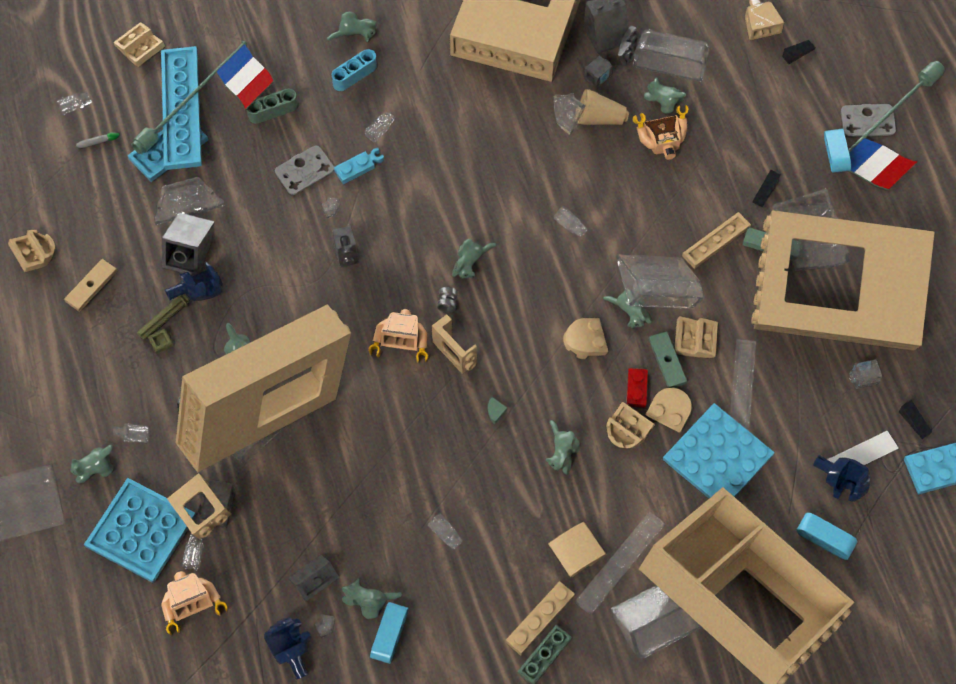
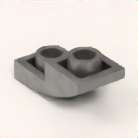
(629, 41)

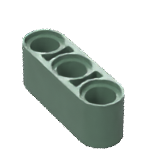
(280, 107)

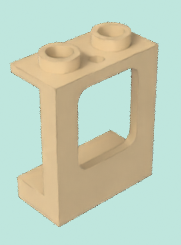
(443, 333)
(186, 493)

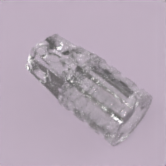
(74, 102)
(379, 126)
(570, 221)
(133, 433)
(445, 531)
(193, 553)

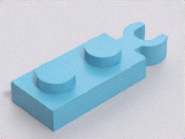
(357, 165)

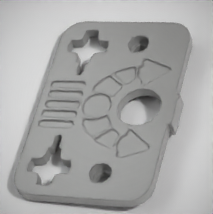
(864, 123)
(308, 173)

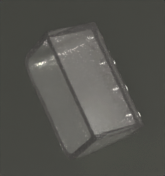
(671, 55)
(652, 621)

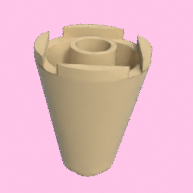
(601, 110)

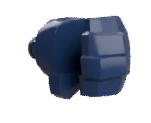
(198, 287)
(845, 474)
(288, 644)

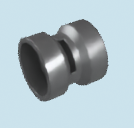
(447, 299)

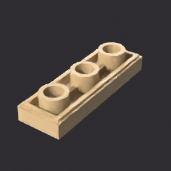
(83, 292)

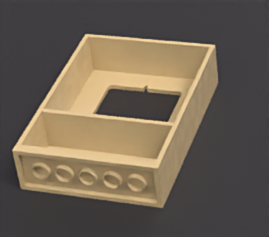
(513, 34)
(890, 290)
(225, 402)
(712, 550)

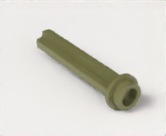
(163, 316)

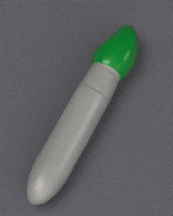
(97, 140)

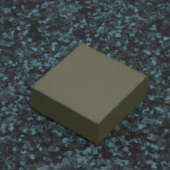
(160, 341)

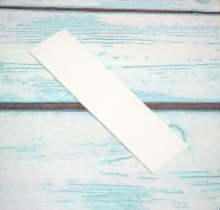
(869, 450)

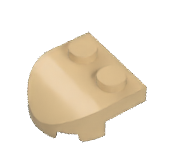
(32, 250)
(585, 338)
(671, 408)
(628, 427)

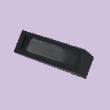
(797, 51)
(767, 188)
(915, 419)

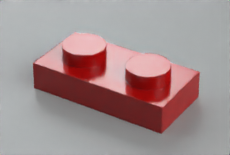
(637, 387)

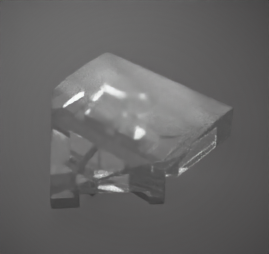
(567, 111)

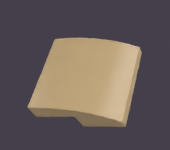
(139, 44)
(696, 337)
(577, 549)

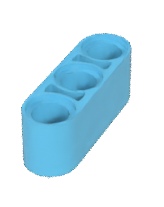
(362, 63)
(837, 150)
(827, 536)
(389, 632)

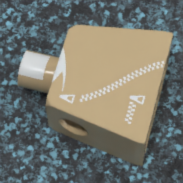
(762, 20)

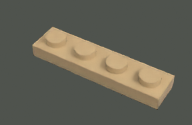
(716, 240)
(540, 618)

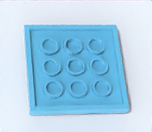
(718, 454)
(138, 530)

